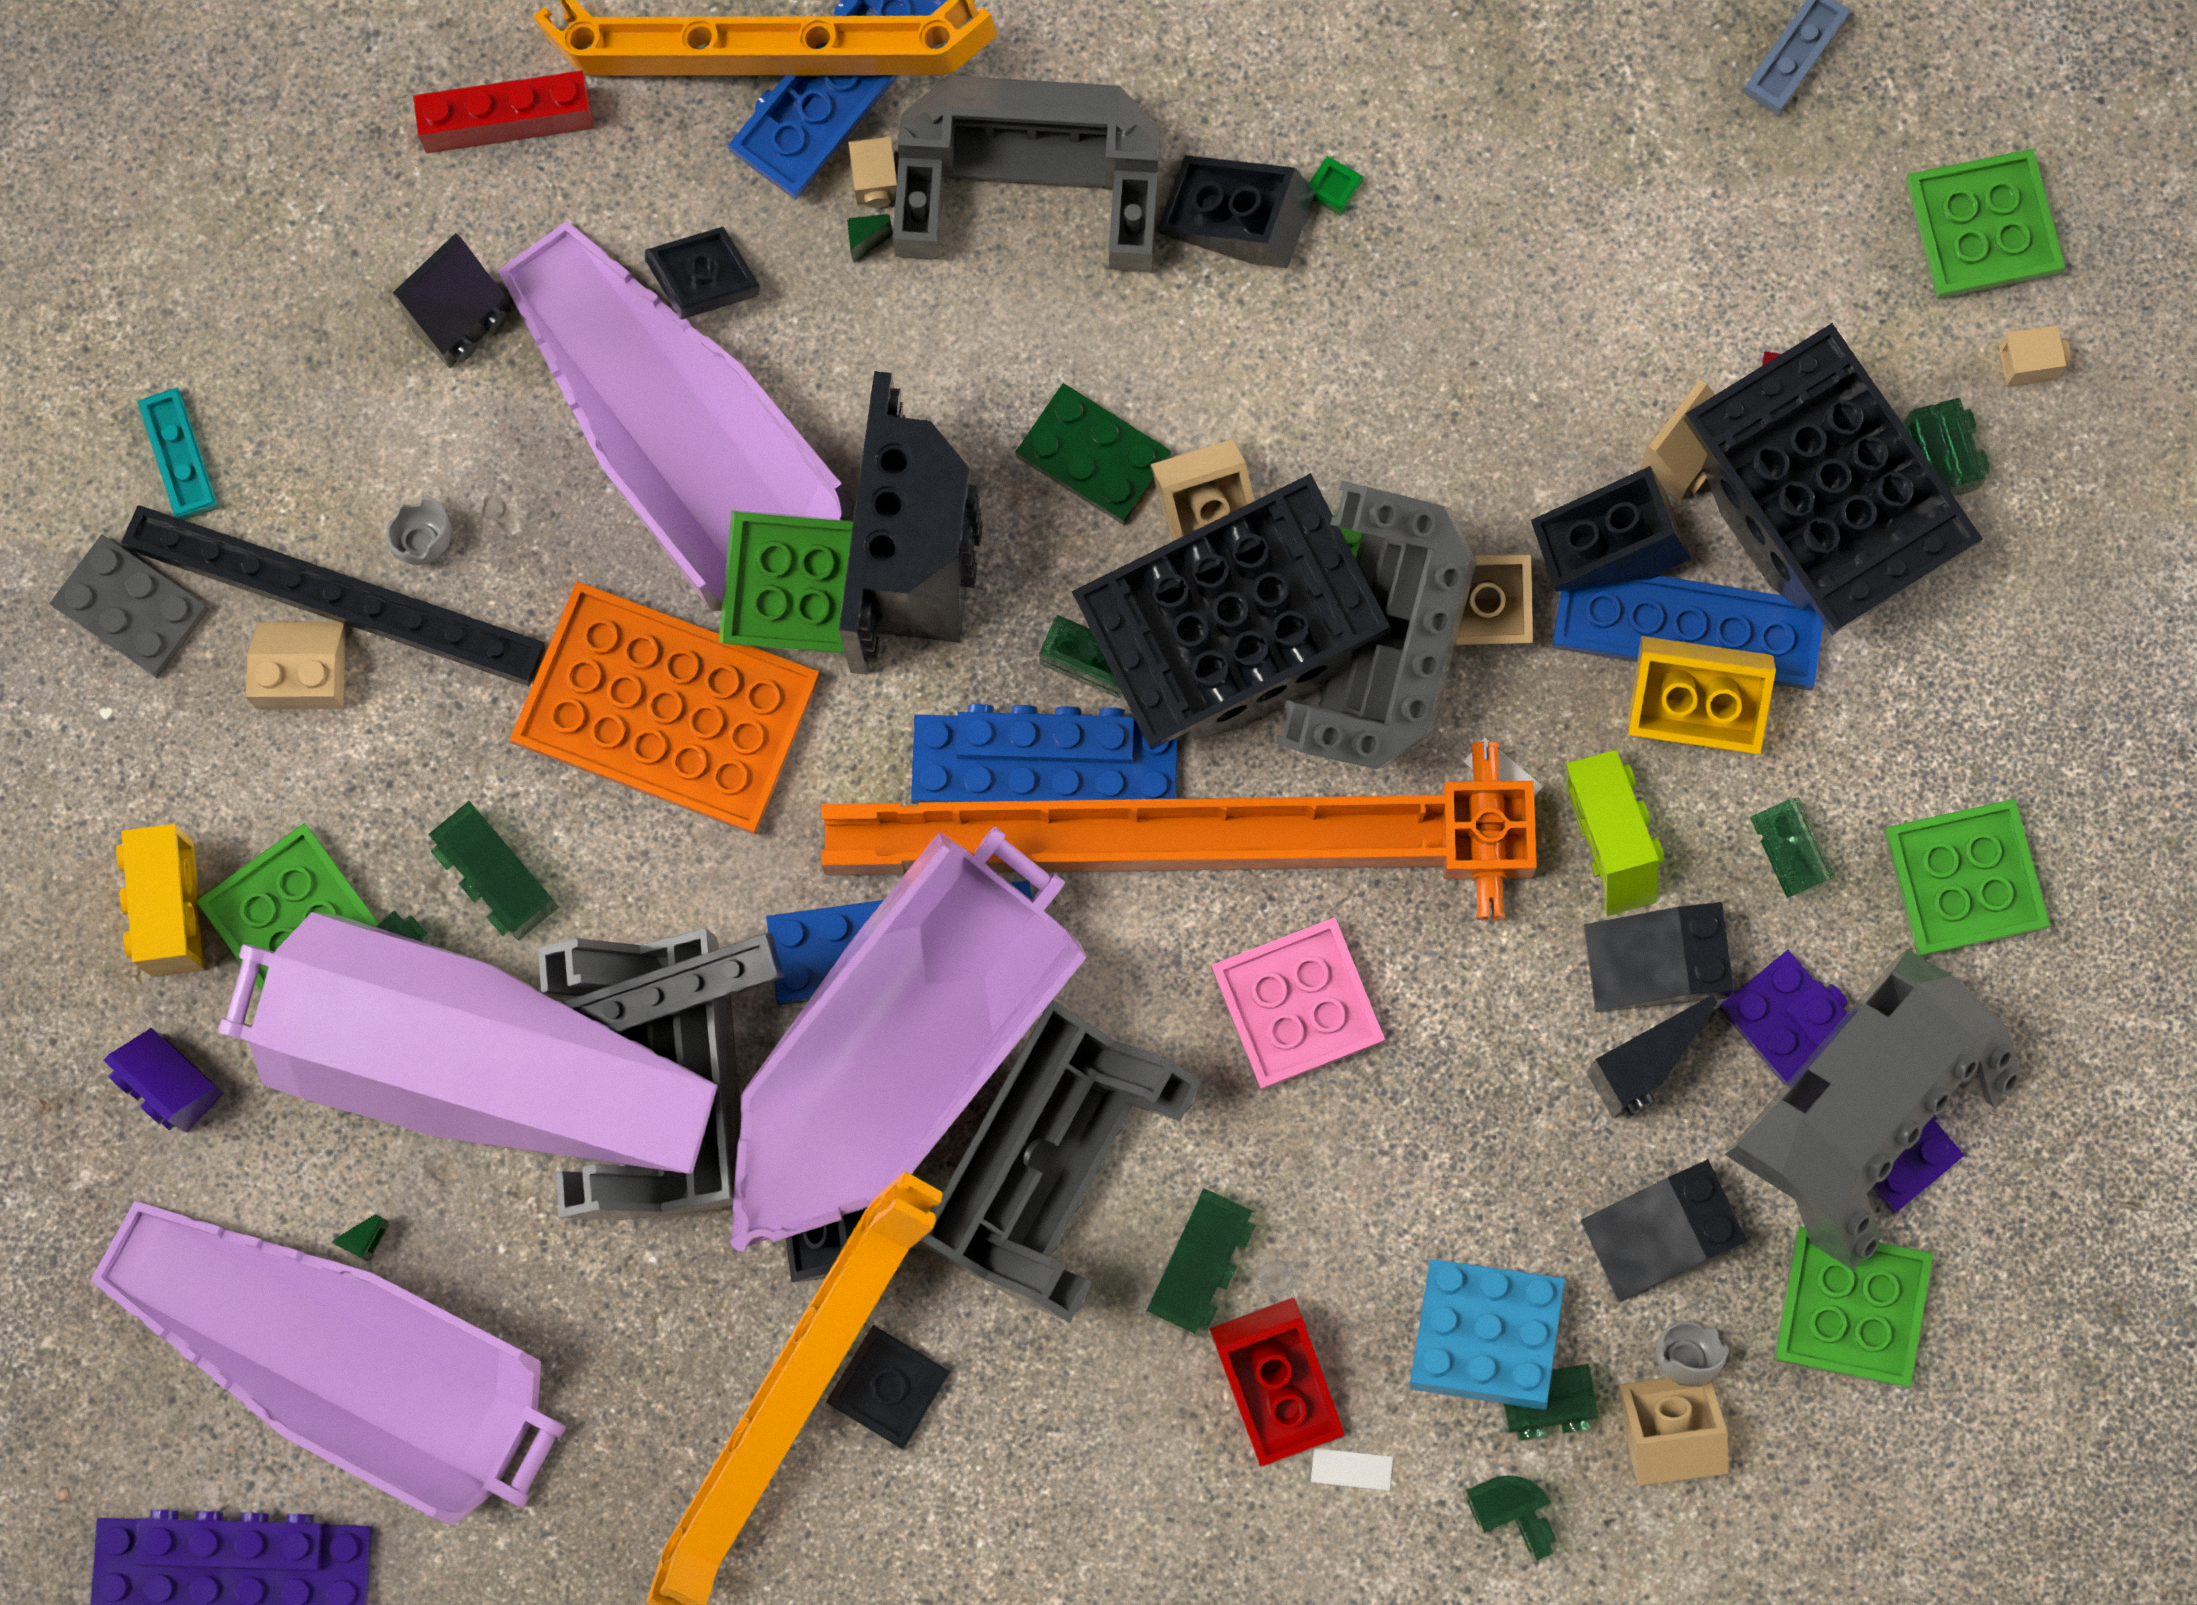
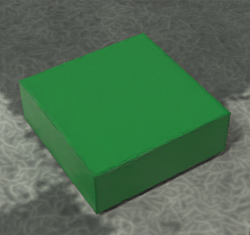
(1335, 185)

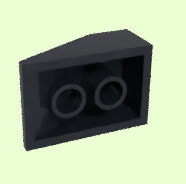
(1238, 209)
(452, 302)
(1611, 534)
(1659, 958)
(1637, 1069)
(1664, 1230)

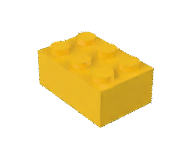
(1701, 695)
(161, 900)

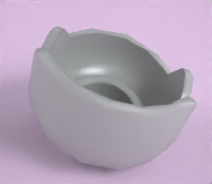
(419, 532)
(1690, 1353)

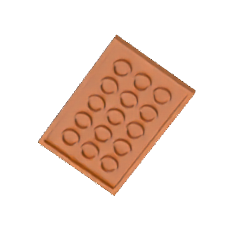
(665, 708)

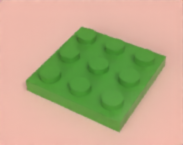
(1985, 223)
(784, 581)
(1966, 878)
(278, 892)
(1856, 1319)

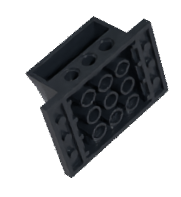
(1826, 483)
(909, 533)
(1233, 616)

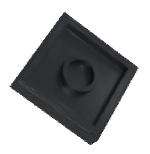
(702, 272)
(888, 1387)

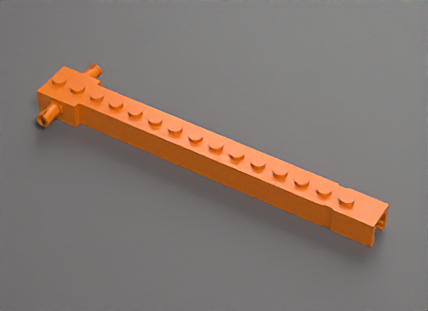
(1471, 829)

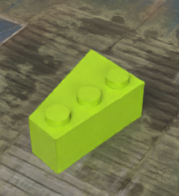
(1615, 830)

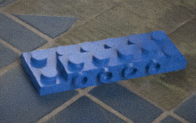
(813, 115)
(1037, 757)

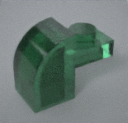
(1512, 1499)

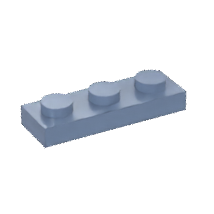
(1795, 53)

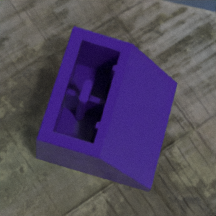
(167, 1081)

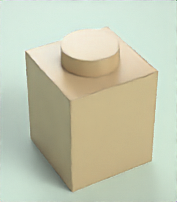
(873, 171)
(2033, 355)

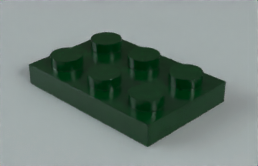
(1092, 453)

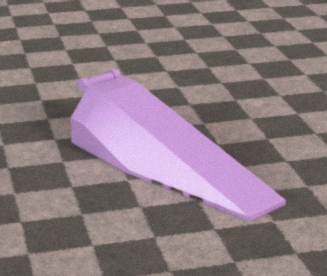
(664, 407)
(458, 1050)
(338, 1360)

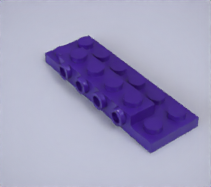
(1785, 1020)
(229, 1561)

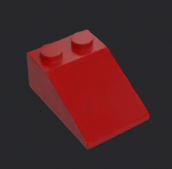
(1277, 1381)

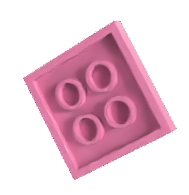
(1297, 1003)

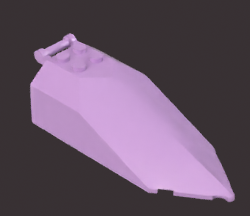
(898, 1038)

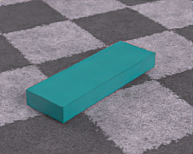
(177, 454)

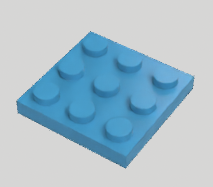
(1487, 1334)

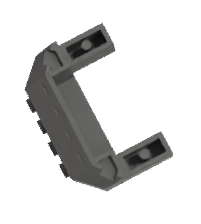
(1028, 136)

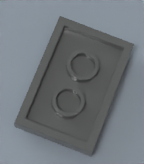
(129, 606)

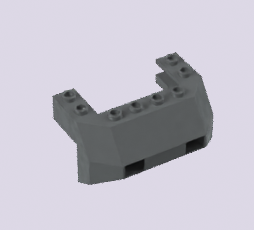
(1396, 683)
(696, 1040)
(1871, 1096)
(1041, 1154)

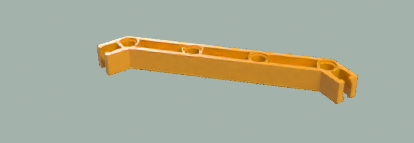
(771, 43)
(791, 1390)

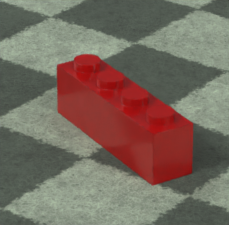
(503, 112)

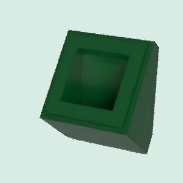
(867, 233)
(364, 1237)

